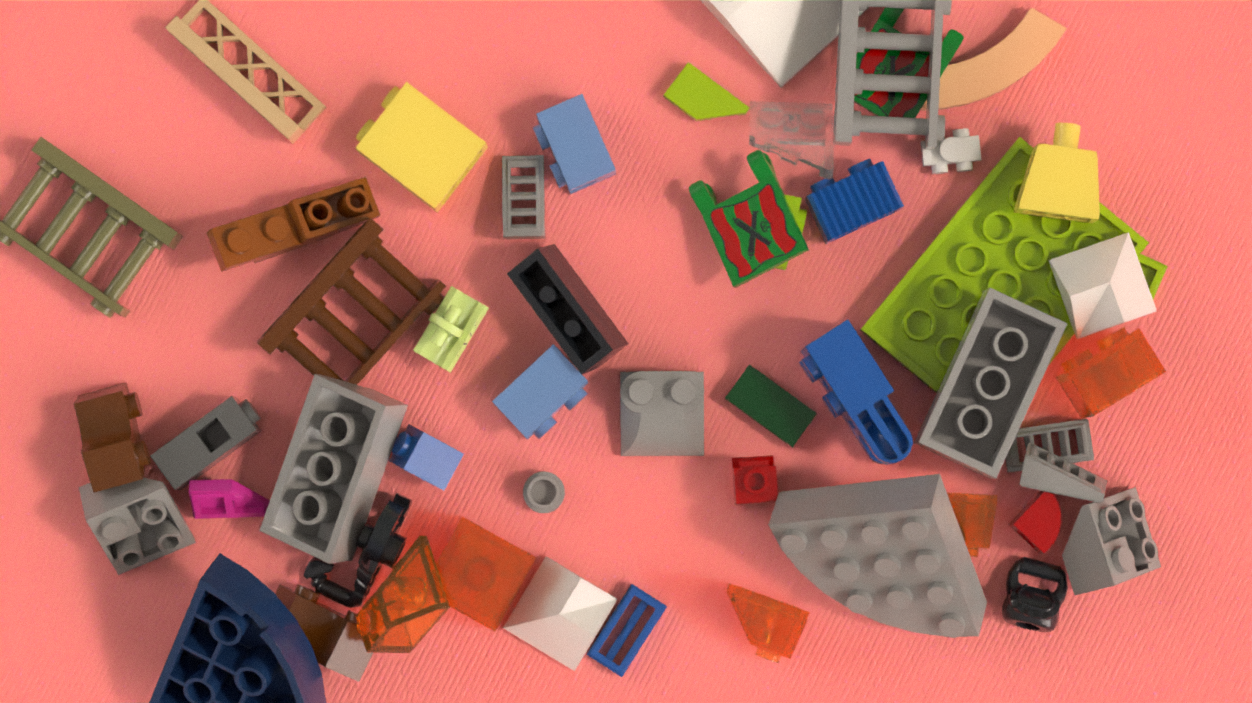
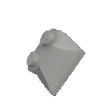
(662, 413)

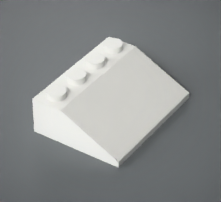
(780, 32)

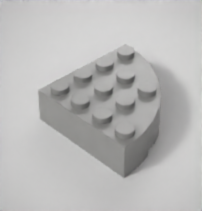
(885, 552)

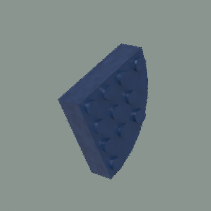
(239, 646)

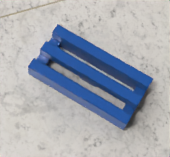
(607, 660)

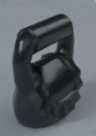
(1031, 606)

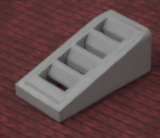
(523, 231)
(1082, 435)
(1056, 475)

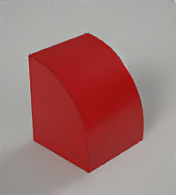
(1039, 521)

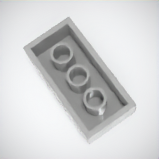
(990, 383)

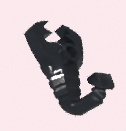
(380, 546)

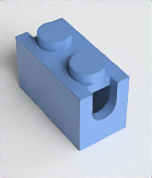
(574, 144)
(541, 393)

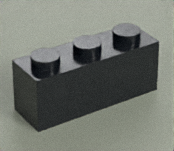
(567, 308)

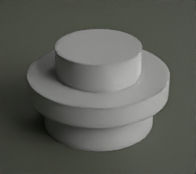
(543, 492)

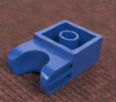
(857, 392)

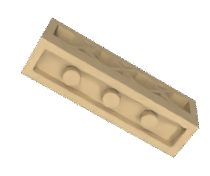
(235, 80)

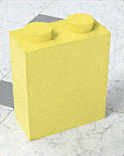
(420, 146)

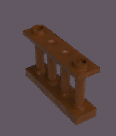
(340, 275)

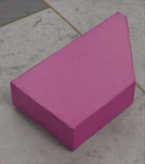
(225, 500)

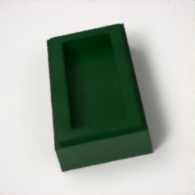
(770, 406)

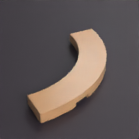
(1001, 64)

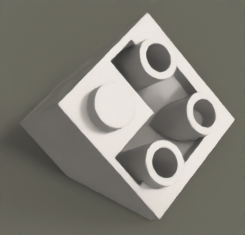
(135, 522)
(1110, 543)

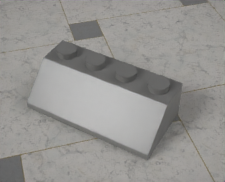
(333, 468)

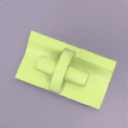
(450, 329)

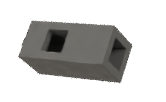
(207, 442)

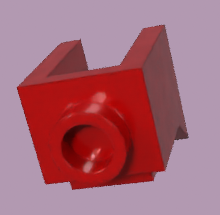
(754, 479)

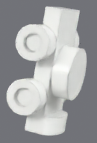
(957, 149)

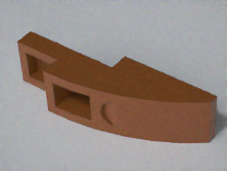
(293, 225)

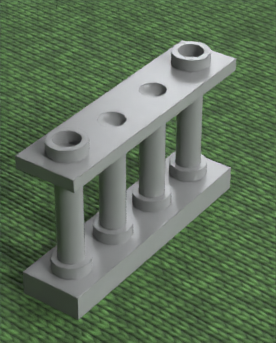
(852, 80)

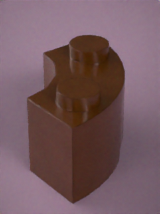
(111, 437)
(328, 631)

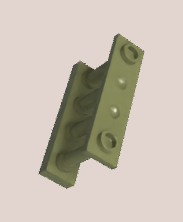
(120, 211)

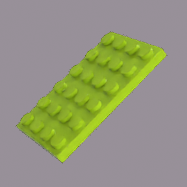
(978, 251)

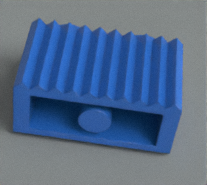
(853, 201)

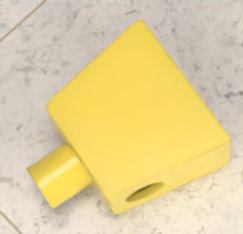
(1061, 179)

